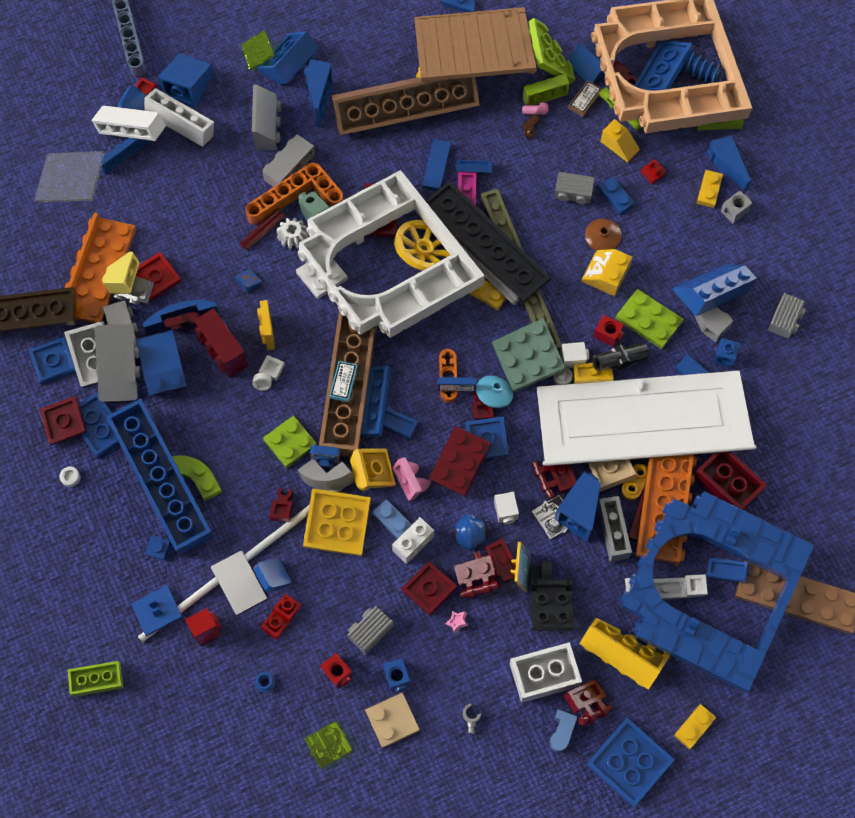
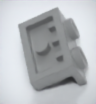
(140, 291)

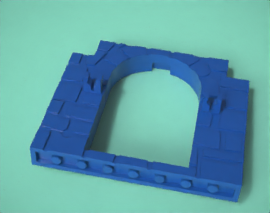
(688, 637)

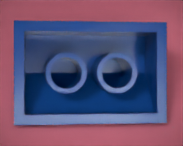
(289, 57)

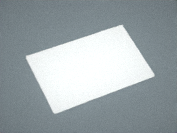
(238, 582)

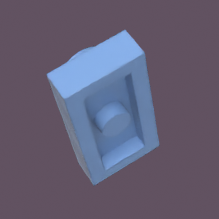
(391, 519)

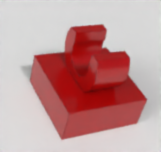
(653, 171)

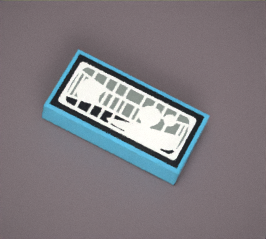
(343, 381)

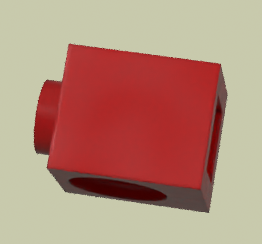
(609, 324)
(336, 662)

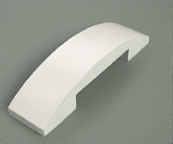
(679, 588)

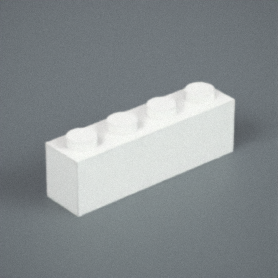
(180, 117)
(129, 123)

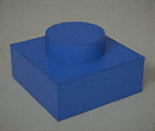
(157, 548)

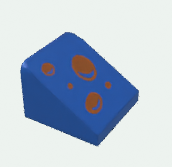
(248, 280)

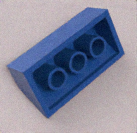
(715, 287)

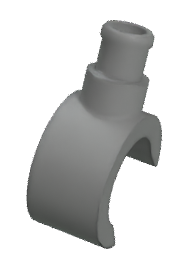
(471, 723)

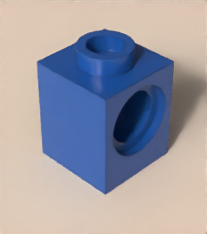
(726, 353)
(396, 666)

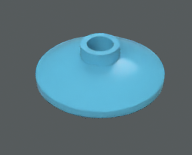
(494, 391)

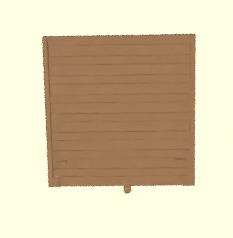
(474, 44)

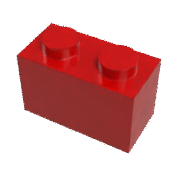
(204, 626)

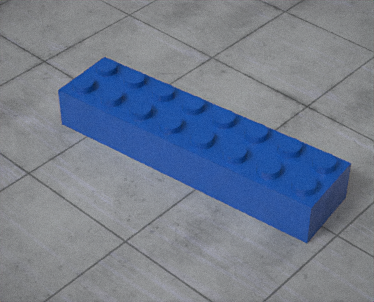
(160, 477)

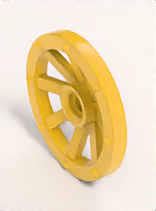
(421, 248)

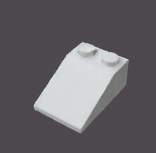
(83, 352)

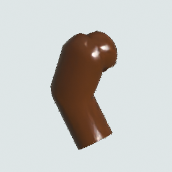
(528, 127)

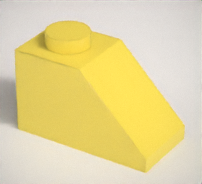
(121, 274)

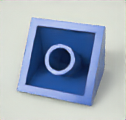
(586, 63)

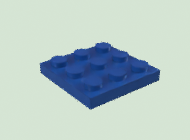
(630, 762)

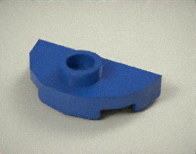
(462, 5)

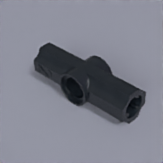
(620, 357)

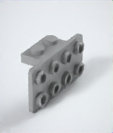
(116, 362)

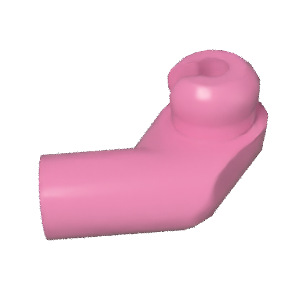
(542, 109)

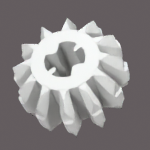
(285, 230)

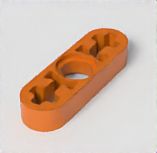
(452, 368)

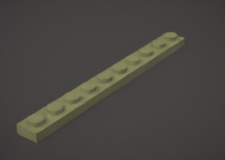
(499, 216)

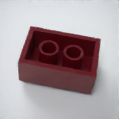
(220, 343)
(460, 462)
(730, 480)

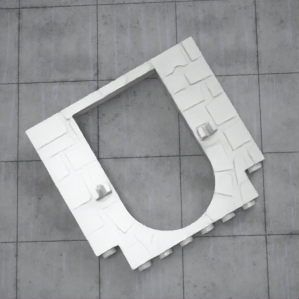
(409, 300)

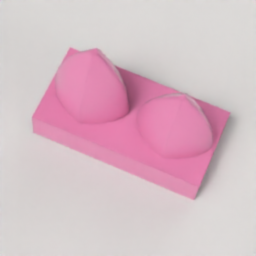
(405, 474)

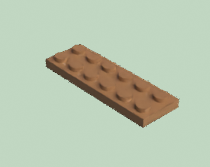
(809, 601)

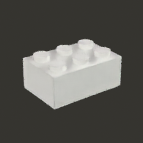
(545, 672)

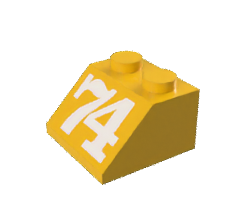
(607, 270)

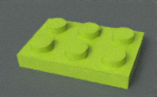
(649, 319)

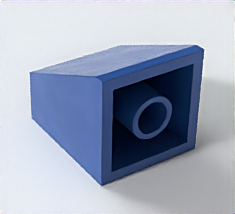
(186, 79)
(579, 506)

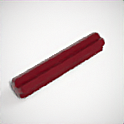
(262, 229)

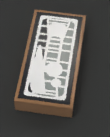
(585, 98)

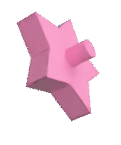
(457, 621)

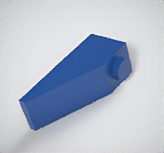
(728, 160)

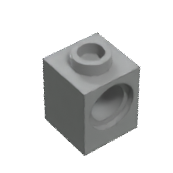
(735, 213)

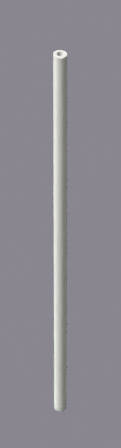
(249, 555)

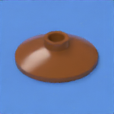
(601, 241)

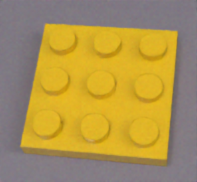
(336, 522)

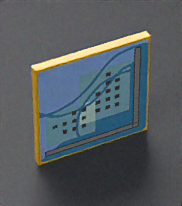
(522, 567)

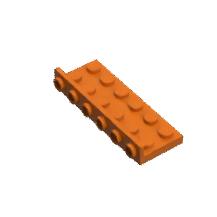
(101, 247)
(666, 479)

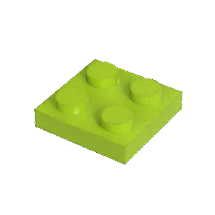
(289, 441)

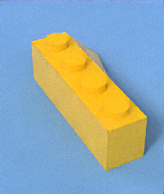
(624, 652)

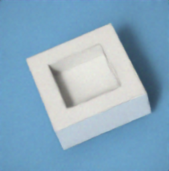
(272, 367)

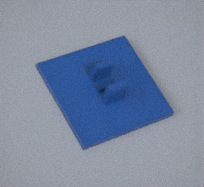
(156, 610)

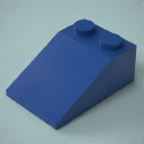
(319, 83)
(161, 362)

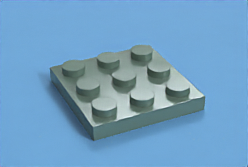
(528, 355)

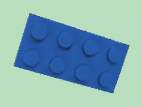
(664, 65)

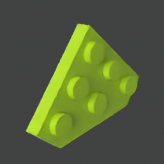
(549, 52)

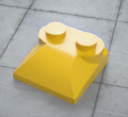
(371, 469)

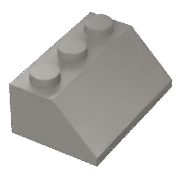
(265, 119)

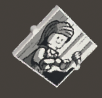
(546, 517)

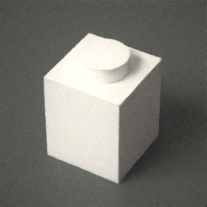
(573, 354)
(506, 508)

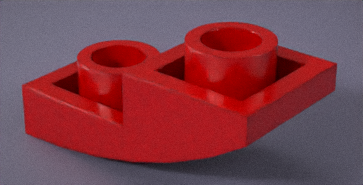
(281, 616)

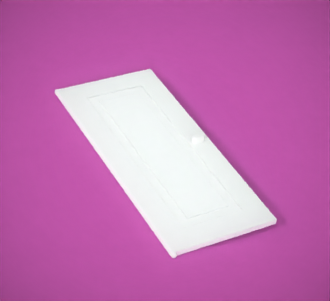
(644, 418)

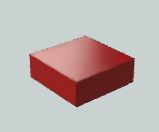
(145, 86)

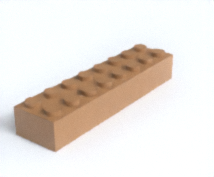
(402, 102)
(344, 419)

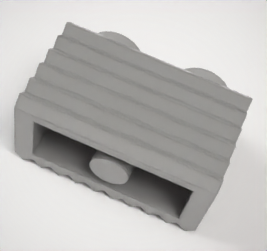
(574, 187)
(786, 316)
(370, 629)

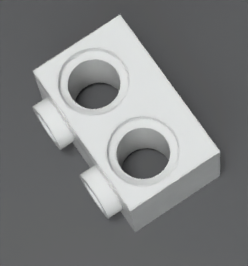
(413, 540)

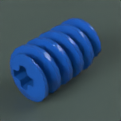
(700, 67)

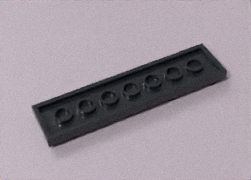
(487, 242)

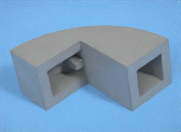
(317, 478)

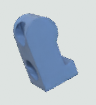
(560, 739)

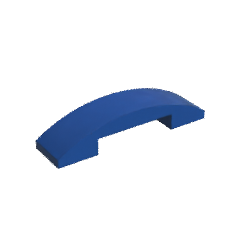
(156, 321)

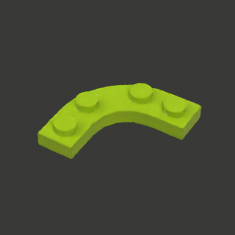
(199, 474)

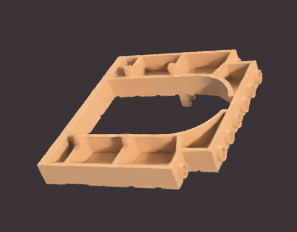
(676, 106)

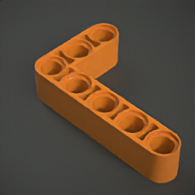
(289, 186)

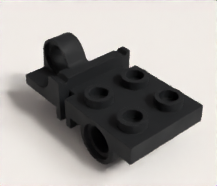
(550, 600)

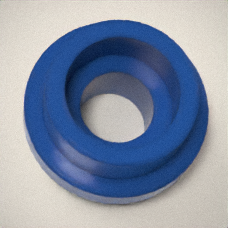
(260, 677)

